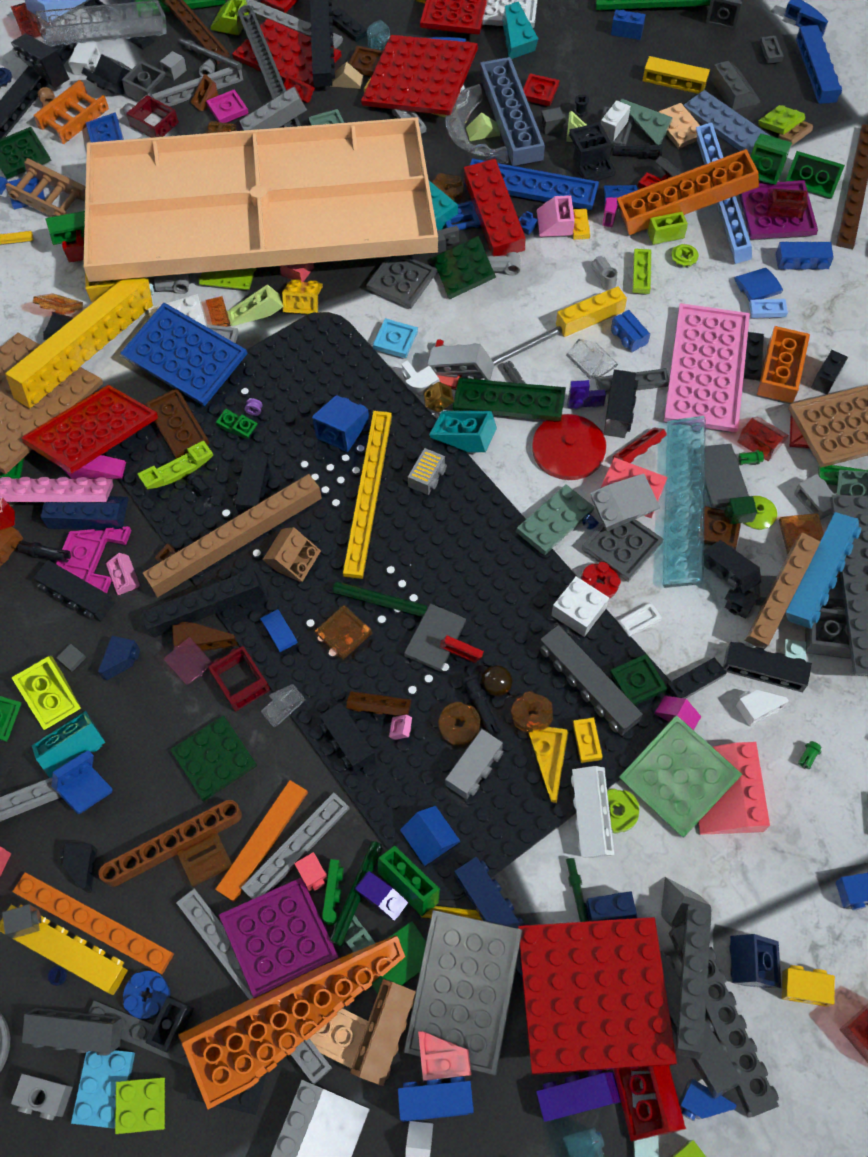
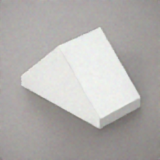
(419, 1139)

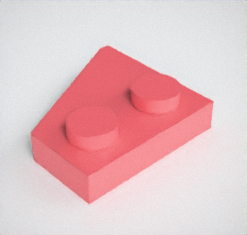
(442, 1058)

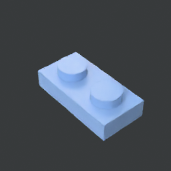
(768, 308)

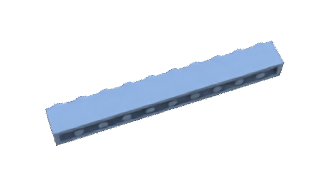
(728, 208)

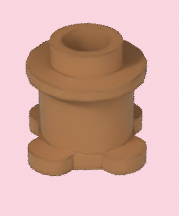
(46, 95)

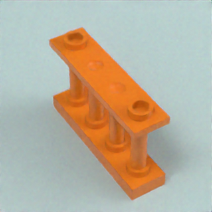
(66, 101)

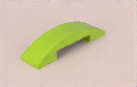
(176, 469)

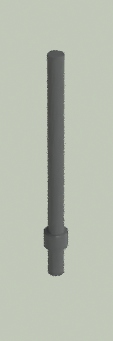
(190, 45)
(527, 345)

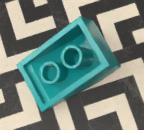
(465, 429)

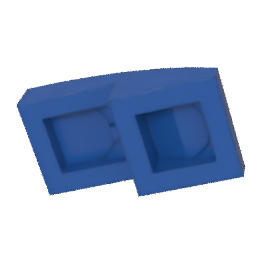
(279, 630)

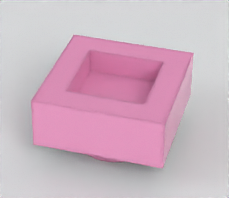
(400, 727)

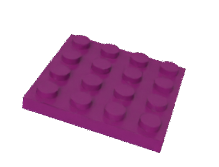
(763, 226)
(277, 937)

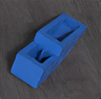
(805, 15)

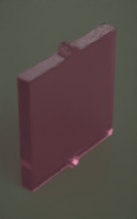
(188, 660)

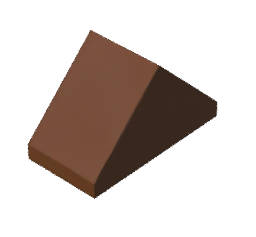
(205, 91)

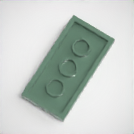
(554, 519)

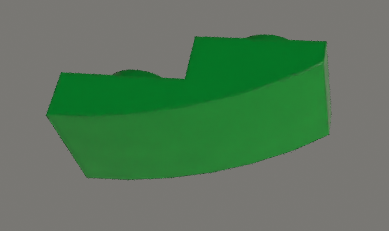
(235, 424)

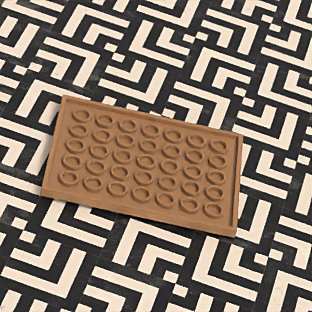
(18, 419)

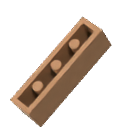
(383, 1032)

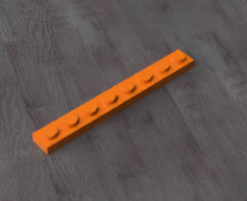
(93, 923)

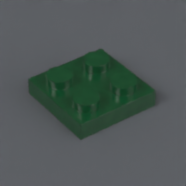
(638, 679)

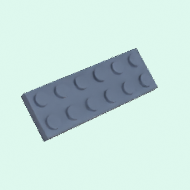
(726, 121)

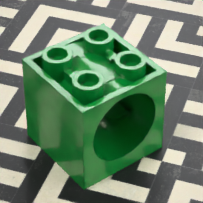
(770, 157)

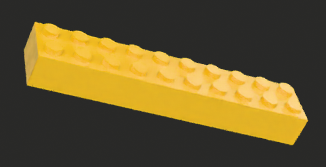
(78, 340)

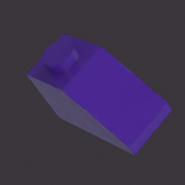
(381, 896)

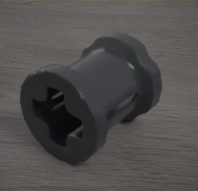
(581, 106)

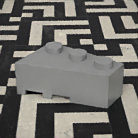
(461, 360)

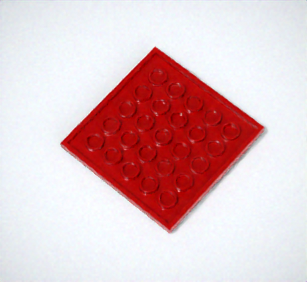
(420, 74)
(595, 996)

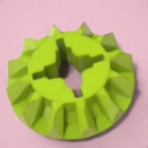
(686, 250)

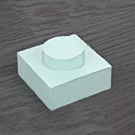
(795, 649)

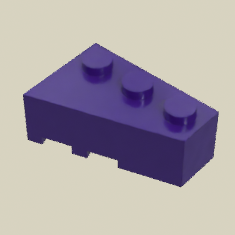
(578, 1095)

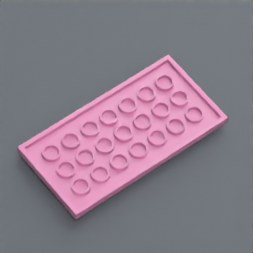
(708, 366)

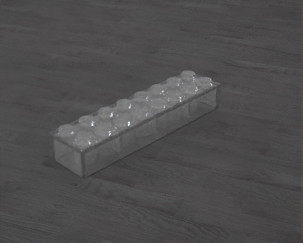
(101, 22)

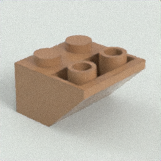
(292, 554)

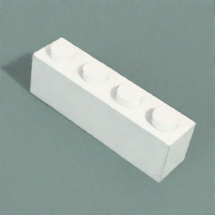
(592, 812)

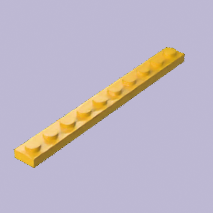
(367, 495)

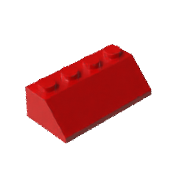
(665, 1110)

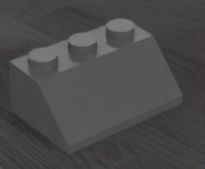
(733, 86)

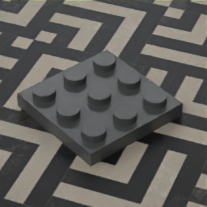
(401, 279)
(623, 547)

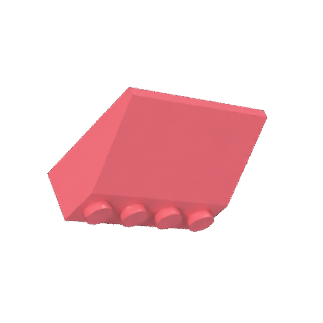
(744, 804)

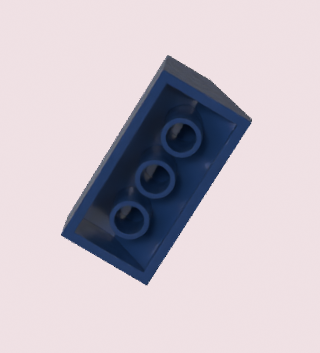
(85, 514)

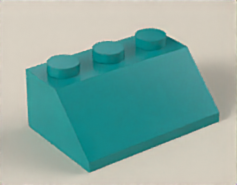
(67, 743)

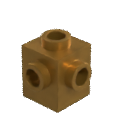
(438, 397)

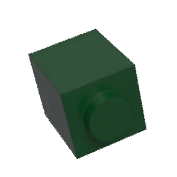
(741, 510)

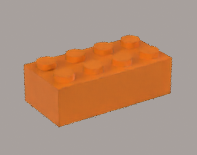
(783, 364)

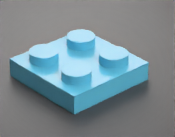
(395, 338)

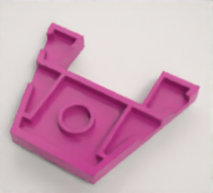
(86, 551)

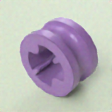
(253, 406)

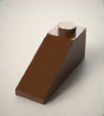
(203, 636)

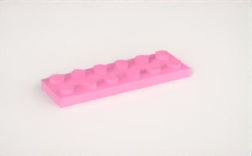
(55, 490)

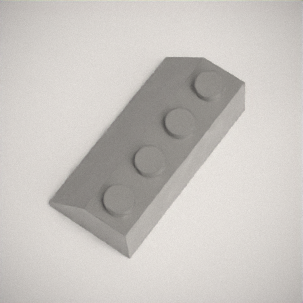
(275, 112)

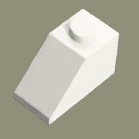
(759, 705)

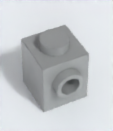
(173, 65)

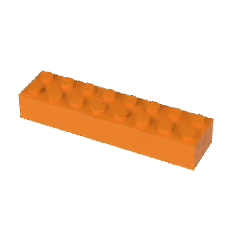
(689, 190)

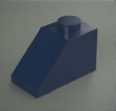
(118, 657)

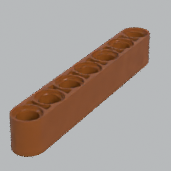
(160, 843)

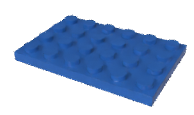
(184, 353)

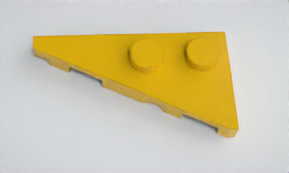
(550, 751)

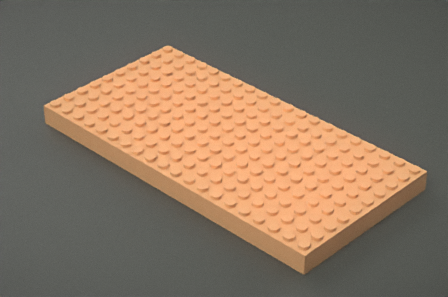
(256, 199)

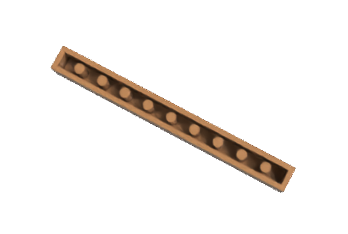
(232, 535)

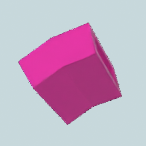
(610, 212)

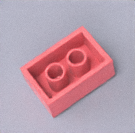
(623, 470)

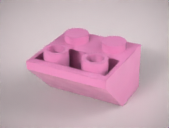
(556, 217)

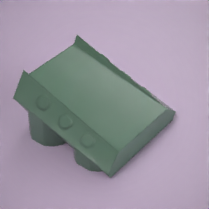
(852, 483)

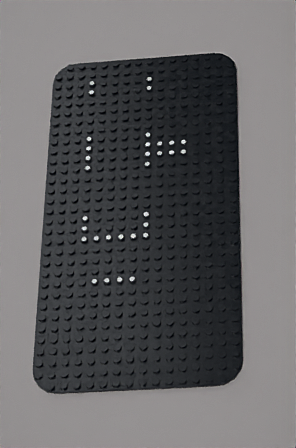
(432, 548)

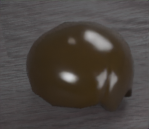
(496, 680)

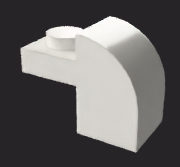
(419, 381)

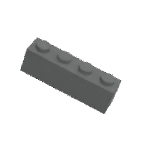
(72, 1031)

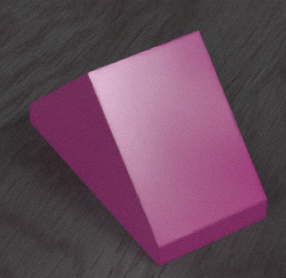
(677, 706)

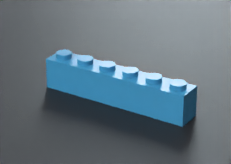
(822, 570)

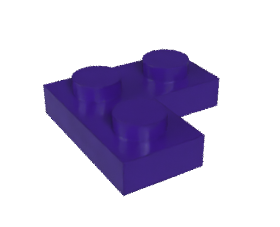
(580, 396)

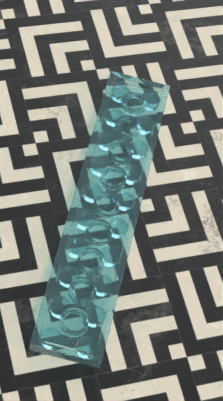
(684, 503)

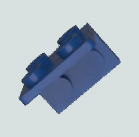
(80, 783)

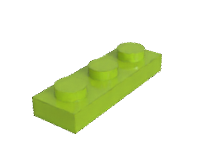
(641, 271)

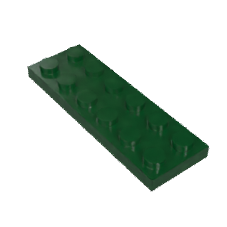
(510, 399)

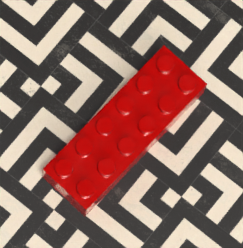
(494, 208)

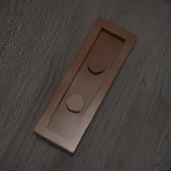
(378, 704)

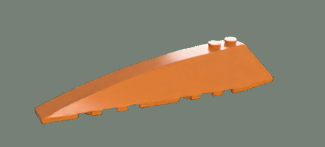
(250, 1039)

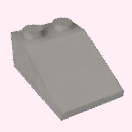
(624, 501)

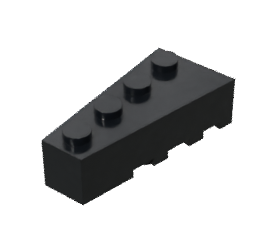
(41, 59)

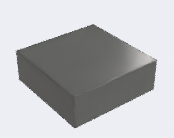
(71, 658)

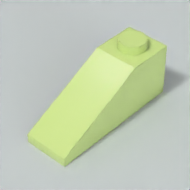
(257, 306)

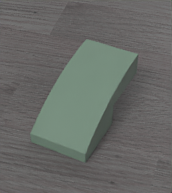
(357, 936)

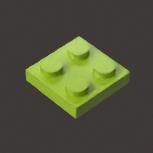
(781, 119)
(140, 1105)

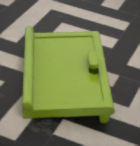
(230, 278)

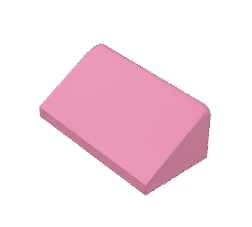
(122, 573)

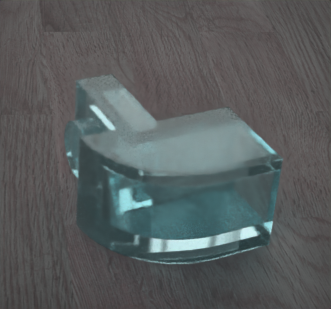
(378, 35)

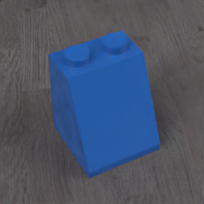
(340, 422)

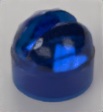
(590, 520)
(52, 975)

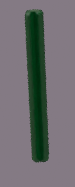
(379, 598)
(354, 897)

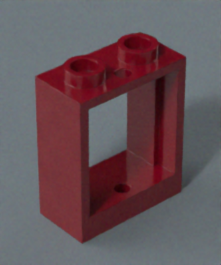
(149, 105)
(249, 693)

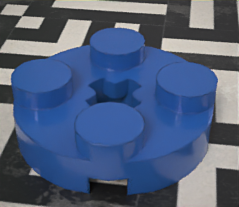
(139, 983)

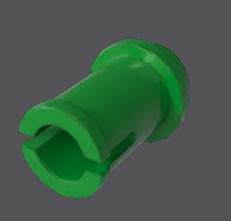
(752, 457)
(810, 754)

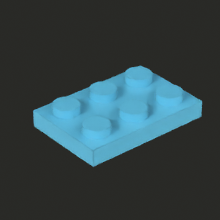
(97, 1087)

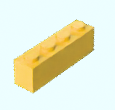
(675, 75)
(591, 311)

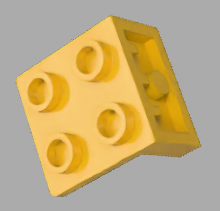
(301, 296)

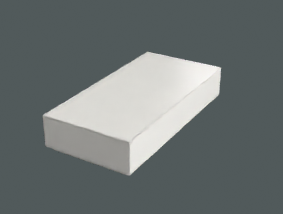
(640, 620)

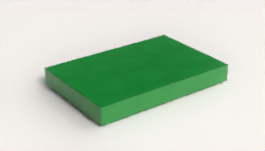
(410, 966)

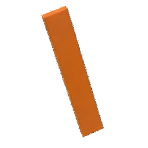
(261, 841)

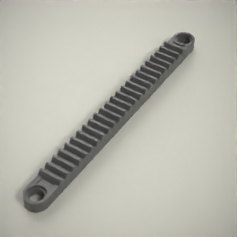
(263, 56)

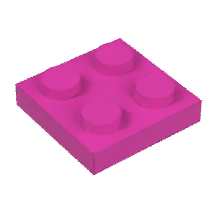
(227, 106)

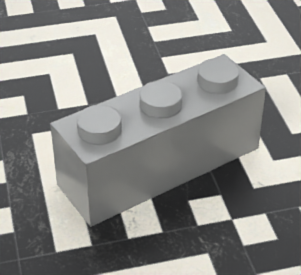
(474, 764)

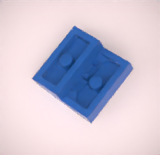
(758, 284)

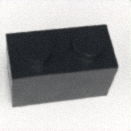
(829, 372)

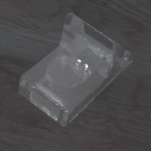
(282, 704)

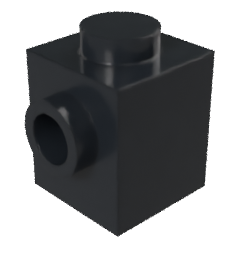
(740, 603)

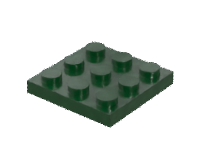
(16, 150)
(464, 267)
(213, 758)

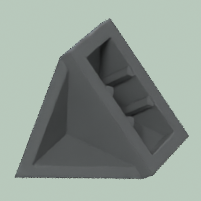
(676, 901)

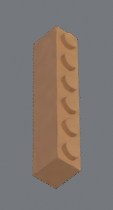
(782, 591)

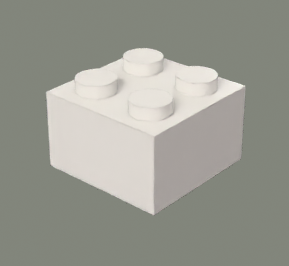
(580, 606)

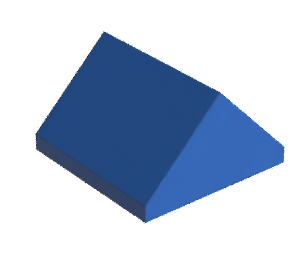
(429, 834)

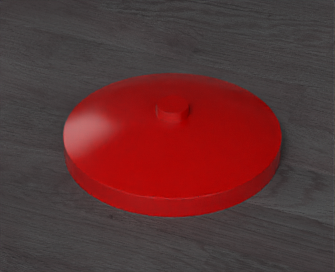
(569, 447)

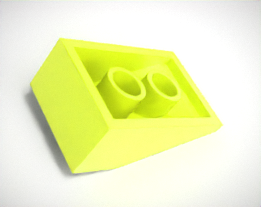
(46, 692)

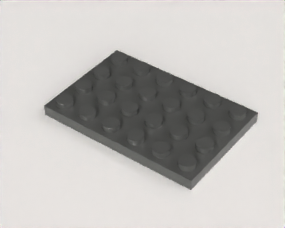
(465, 987)

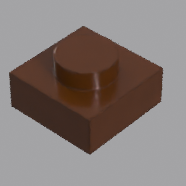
(166, 552)

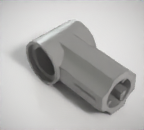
(508, 263)
(605, 272)
(177, 282)

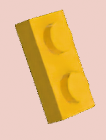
(581, 224)
(587, 740)

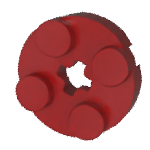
(606, 574)

